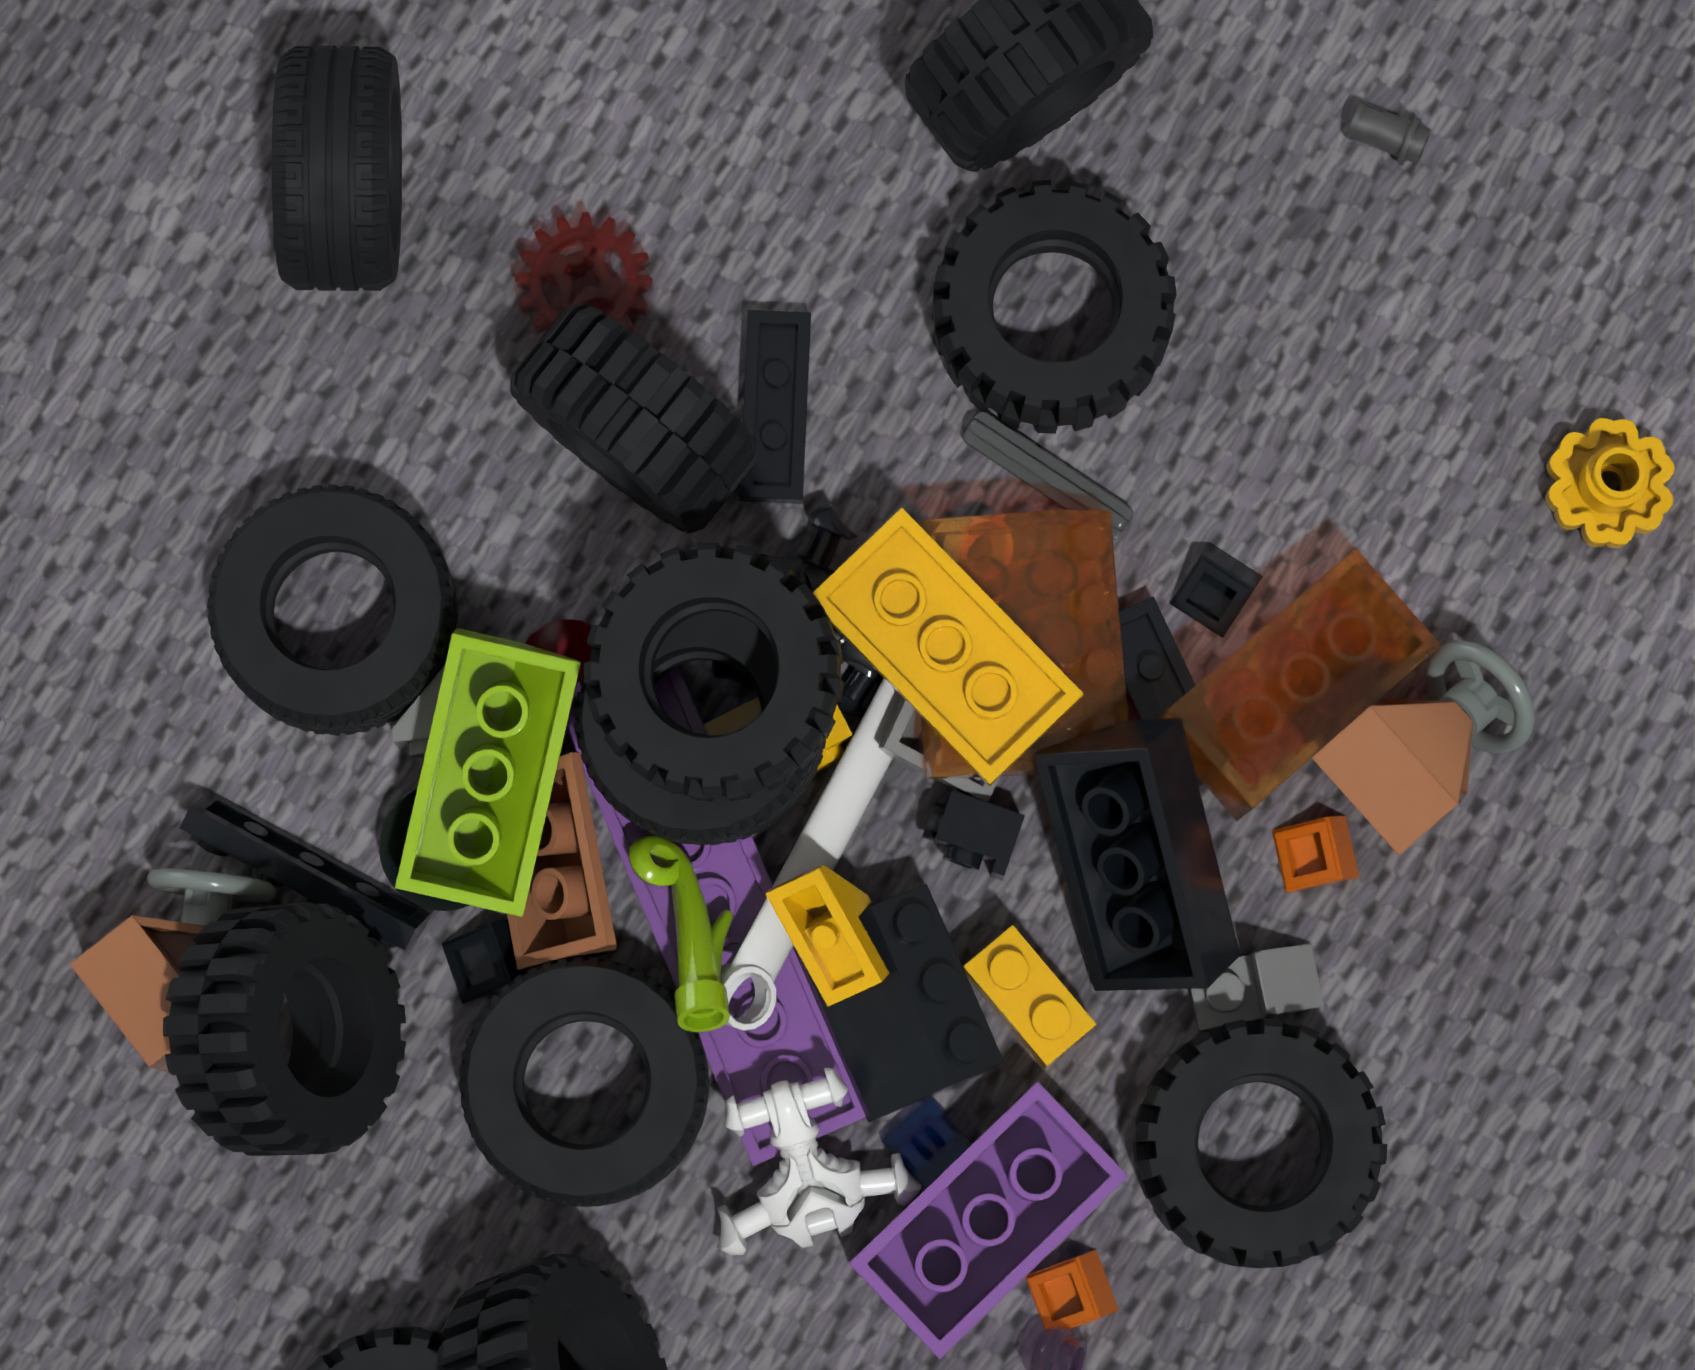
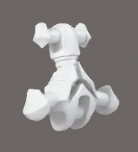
(810, 1188)

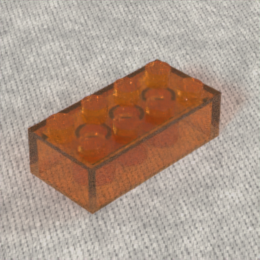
(1299, 683)

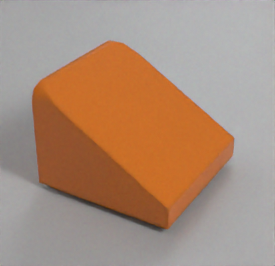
(1315, 853)
(1072, 1292)

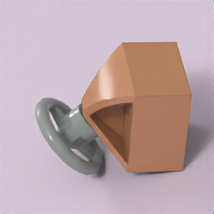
(1411, 757)
(139, 958)

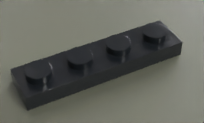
(291, 862)

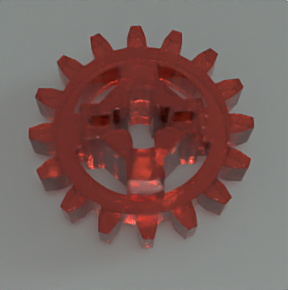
(558, 270)

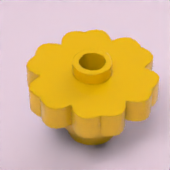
(1585, 501)

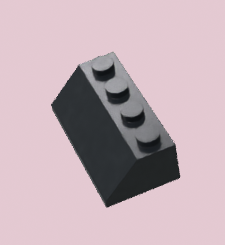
(1138, 857)

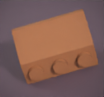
(567, 896)

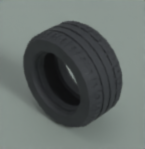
(337, 168)

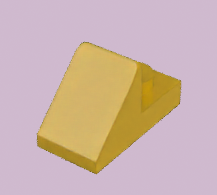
(825, 928)

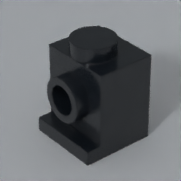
(974, 832)

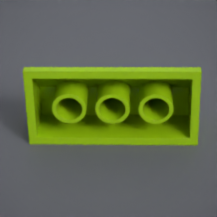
(488, 772)

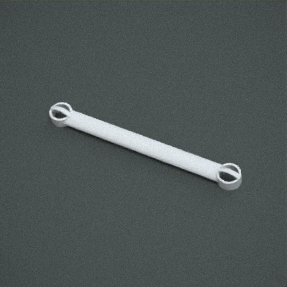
(818, 844)

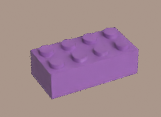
(988, 1220)

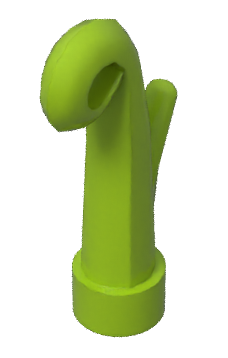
(701, 996)

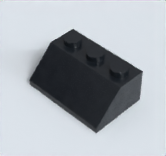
(918, 1025)

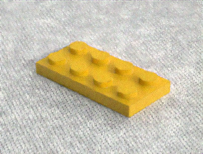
(946, 647)

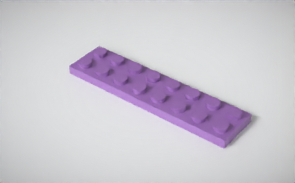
(732, 877)

